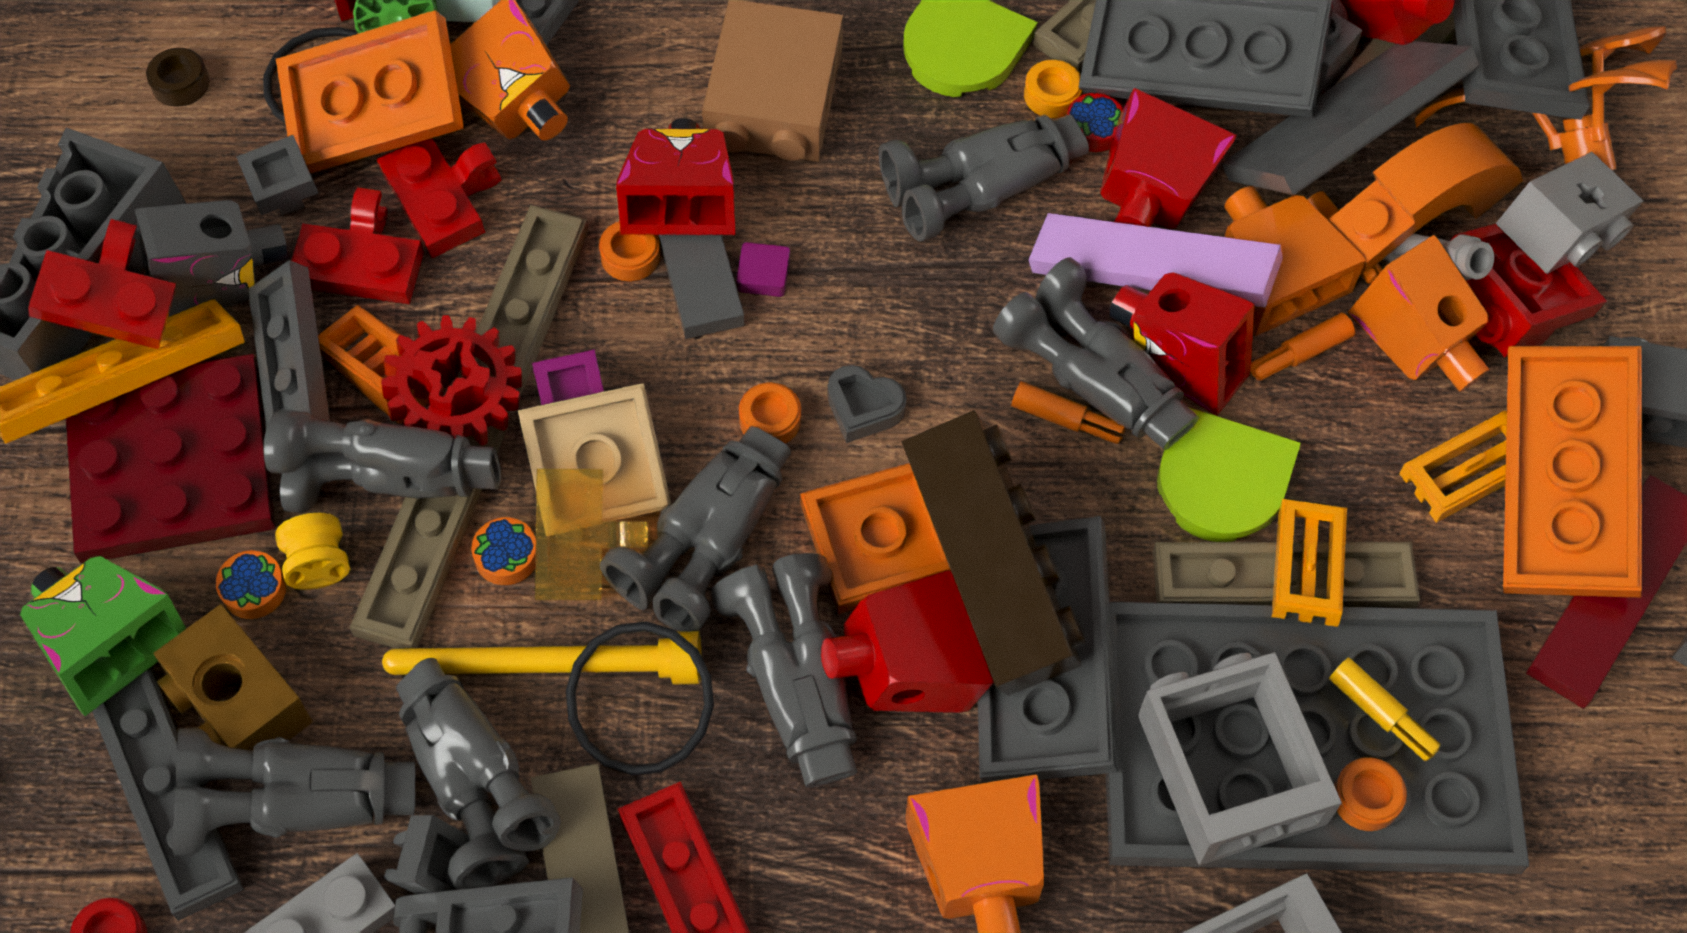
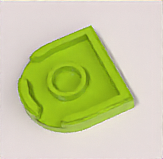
(964, 44)
(1225, 478)

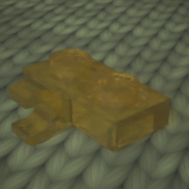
(573, 534)

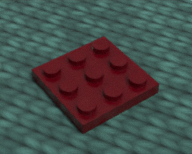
(171, 463)

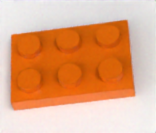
(371, 92)

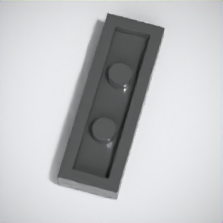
(288, 343)

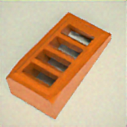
(352, 364)

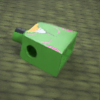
(98, 627)

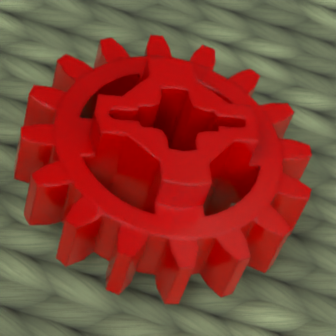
(434, 362)

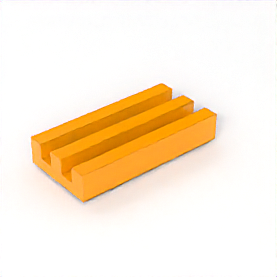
(1432, 489)
(1306, 603)

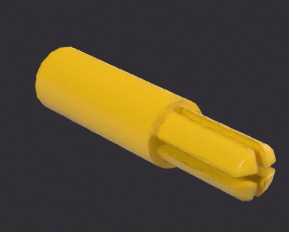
(1383, 708)

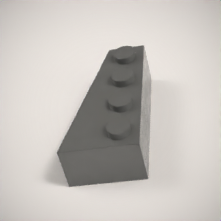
(77, 201)

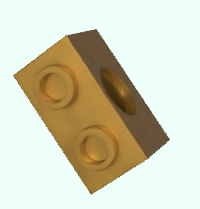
(220, 654)

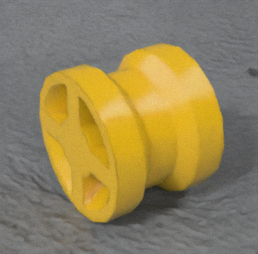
(312, 551)

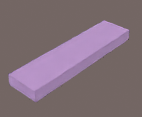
(1143, 254)

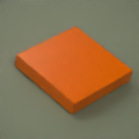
(873, 534)

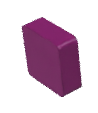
(763, 269)

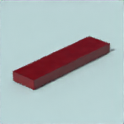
(1597, 627)

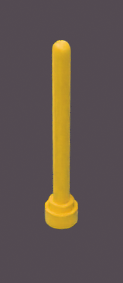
(664, 658)

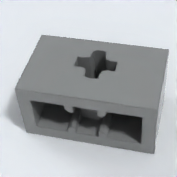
(1570, 213)

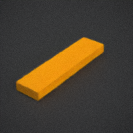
(113, 370)

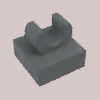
(277, 176)
(426, 855)

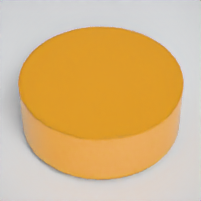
(1051, 88)

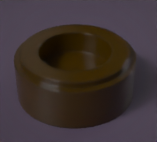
(177, 77)

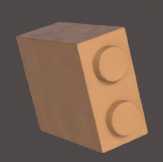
(774, 79)

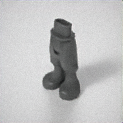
(987, 164)
(1108, 367)
(374, 456)
(709, 515)
(801, 699)
(463, 764)
(301, 791)

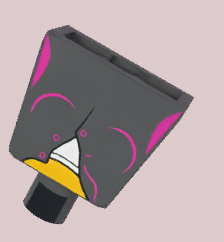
(205, 251)

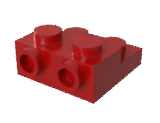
(1525, 301)

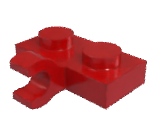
(437, 194)
(360, 259)
(104, 294)

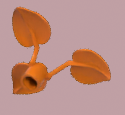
(1592, 132)

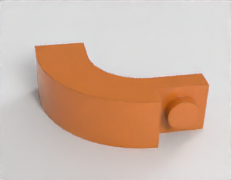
(1422, 182)

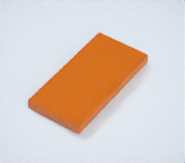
(1573, 471)

